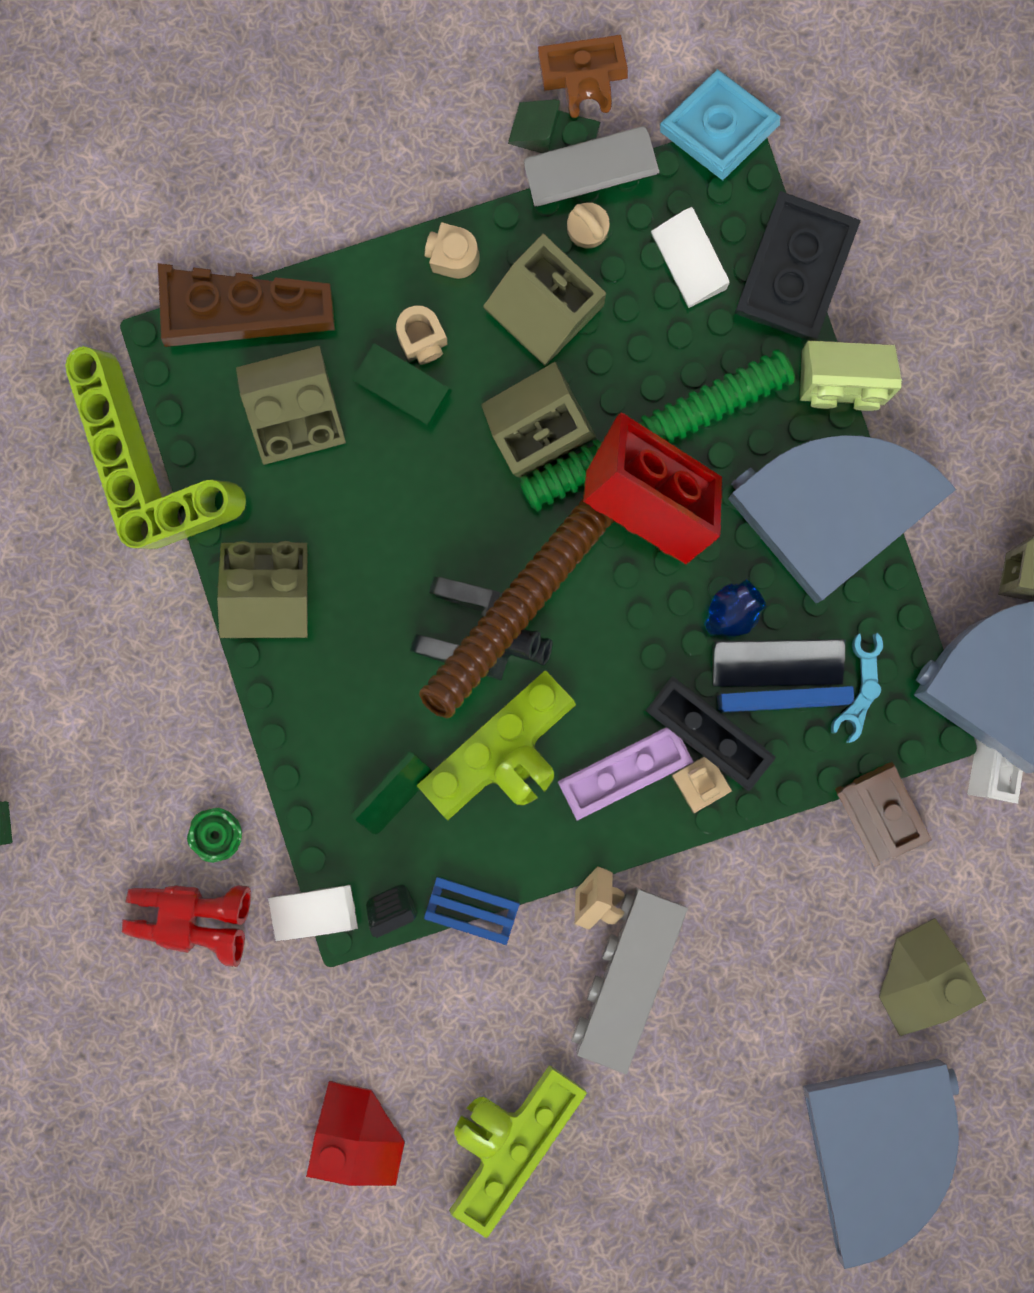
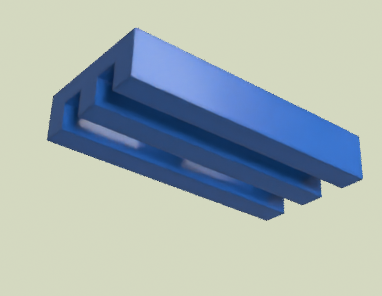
(507, 922)

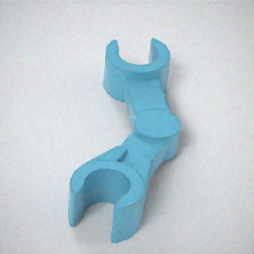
(868, 690)

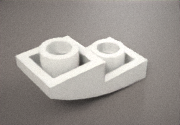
(313, 913)

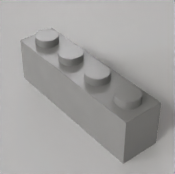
(630, 980)

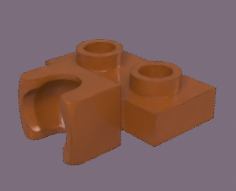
(584, 70)

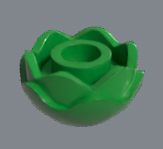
(201, 839)

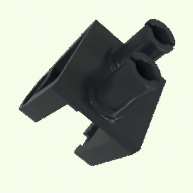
(527, 645)

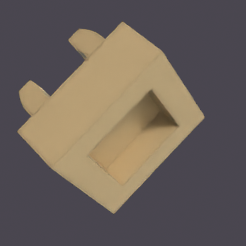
(701, 783)
(597, 900)

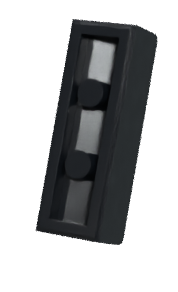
(778, 662)
(710, 733)

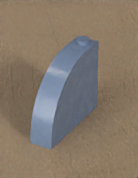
(837, 505)
(988, 683)
(884, 1154)

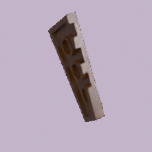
(224, 308)

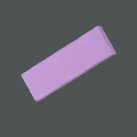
(624, 772)

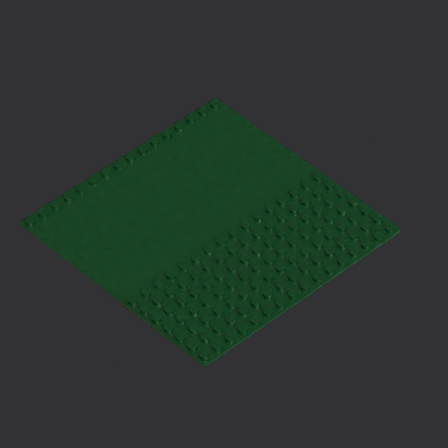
(444, 504)

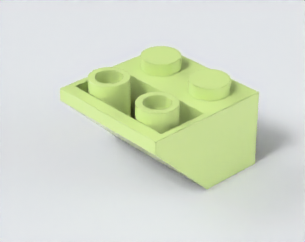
(849, 374)

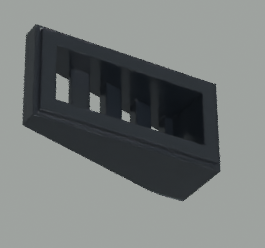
(390, 910)

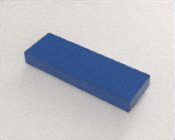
(785, 699)

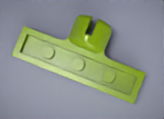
(502, 751)
(510, 1146)

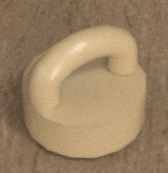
(588, 225)

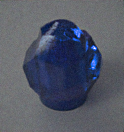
(735, 610)

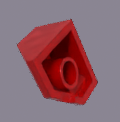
(355, 1140)

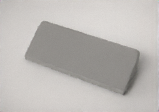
(590, 166)

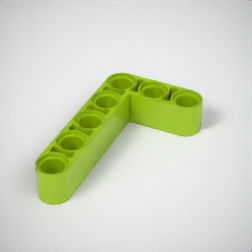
(135, 464)

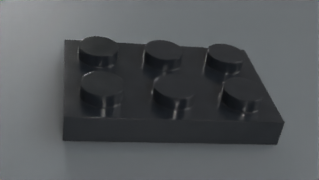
(797, 266)

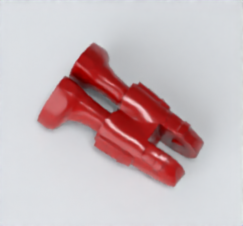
(177, 917)

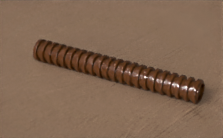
(513, 610)

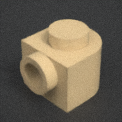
(452, 251)
(420, 334)

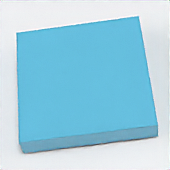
(720, 124)

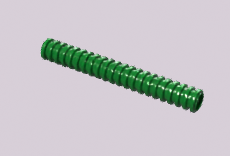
(669, 423)

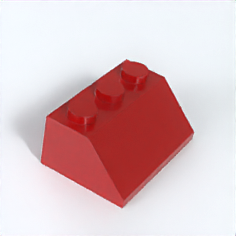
(655, 490)

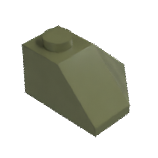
(927, 980)

